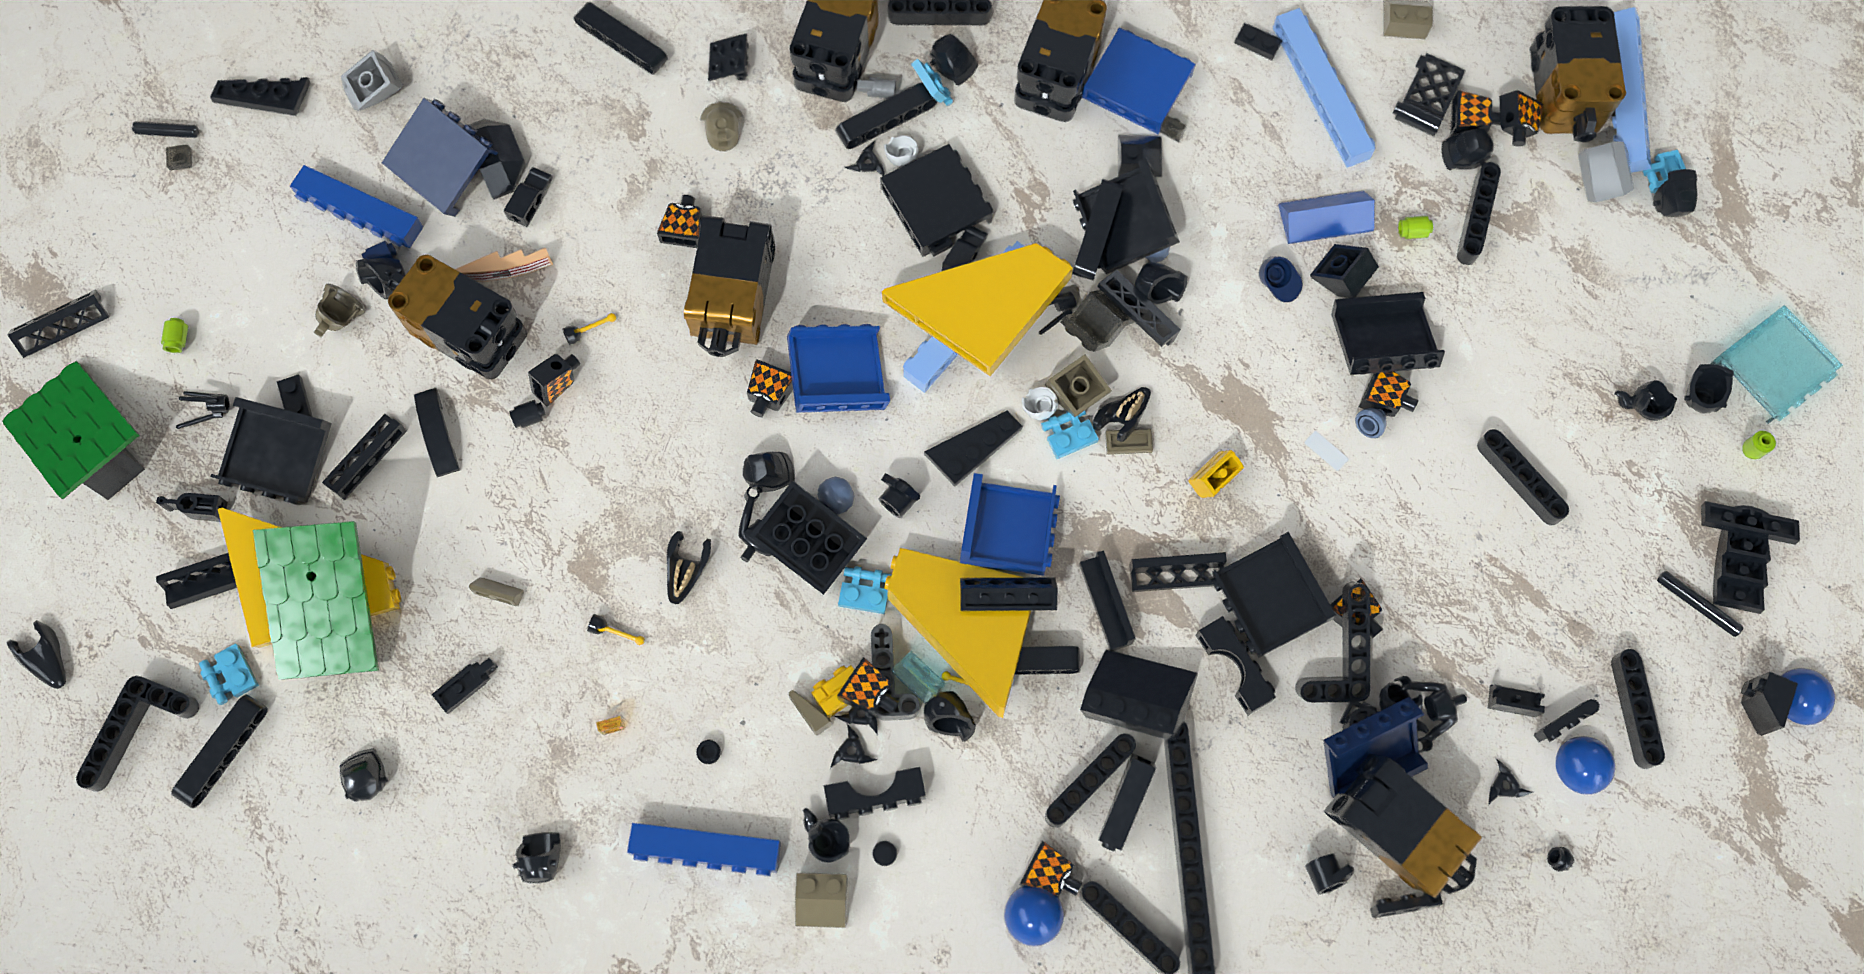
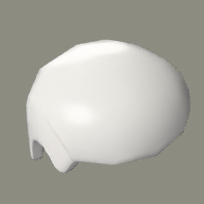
(901, 150)
(1040, 403)

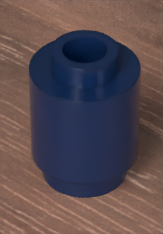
(380, 250)

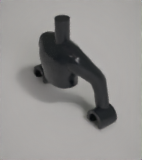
(745, 530)
(1439, 706)

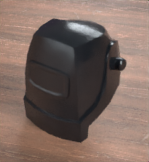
(953, 59)
(1467, 149)
(1677, 194)
(377, 273)
(1161, 283)
(1709, 388)
(768, 471)
(949, 716)
(362, 775)
(538, 857)

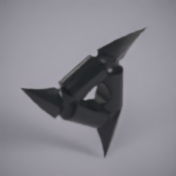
(867, 154)
(852, 717)
(854, 741)
(1498, 789)

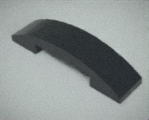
(435, 432)

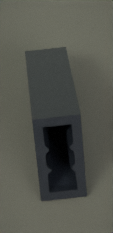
(1127, 802)

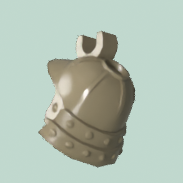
(722, 125)
(336, 309)

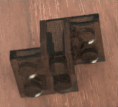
(1096, 321)

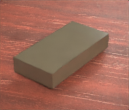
(1138, 442)

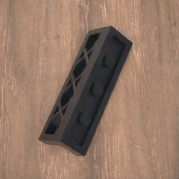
(1139, 308)
(55, 315)
(366, 459)
(1173, 564)
(197, 587)
(1008, 594)
(1107, 602)

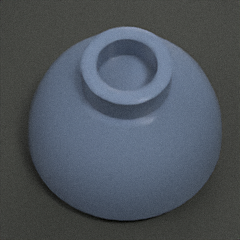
(1371, 422)

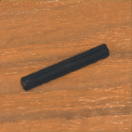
(1700, 603)

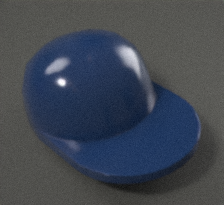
(1280, 278)

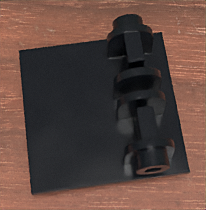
(728, 58)

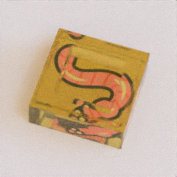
(610, 725)

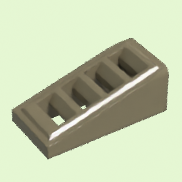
(814, 718)

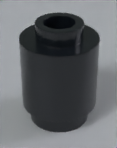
(527, 414)

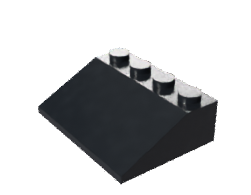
(808, 537)
(1139, 695)

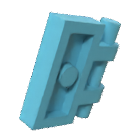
(932, 82)
(1664, 164)
(1071, 439)
(864, 597)
(235, 670)

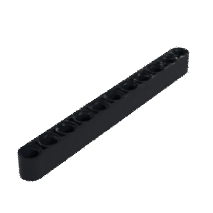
(1183, 865)

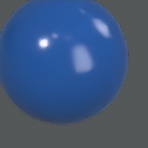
(1813, 696)
(1585, 765)
(1033, 916)

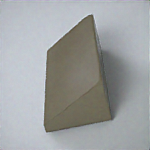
(497, 591)

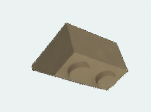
(1407, 18)
(1078, 386)
(820, 900)

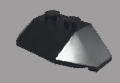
(505, 168)

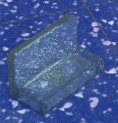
(918, 677)

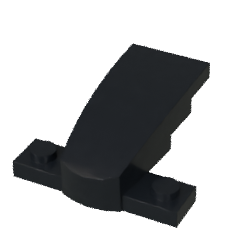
(1744, 552)

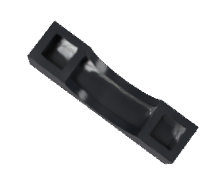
(1219, 639)
(844, 800)

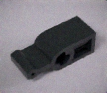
(527, 197)
(965, 248)
(204, 506)

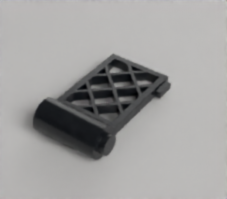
(1421, 114)

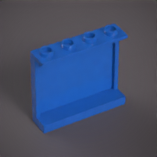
(1138, 80)
(836, 368)
(1009, 528)

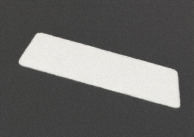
(1326, 450)

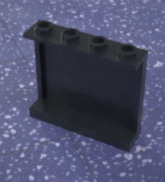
(935, 198)
(1140, 220)
(1385, 333)
(273, 451)
(1273, 596)

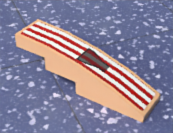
(515, 264)

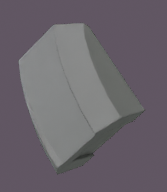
(370, 81)
(1606, 171)

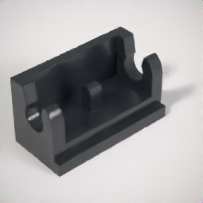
(1515, 701)

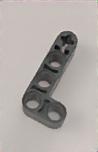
(886, 670)

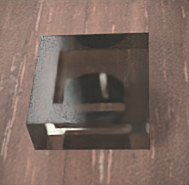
(1173, 128)
(178, 157)

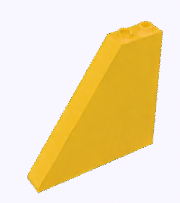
(984, 304)
(242, 553)
(974, 643)

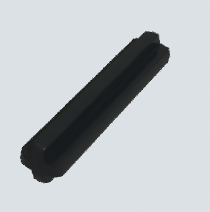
(165, 129)

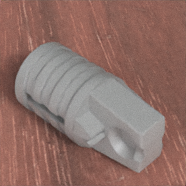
(877, 87)

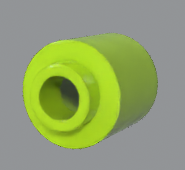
(1415, 227)
(174, 335)
(1759, 445)

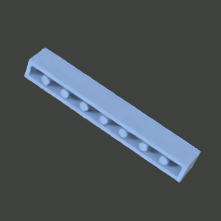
(1324, 88)
(1631, 113)
(933, 357)

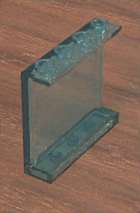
(1780, 363)

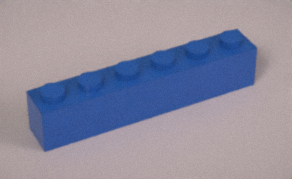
(356, 206)
(703, 847)

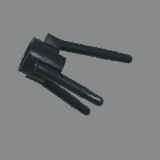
(1064, 303)
(215, 403)

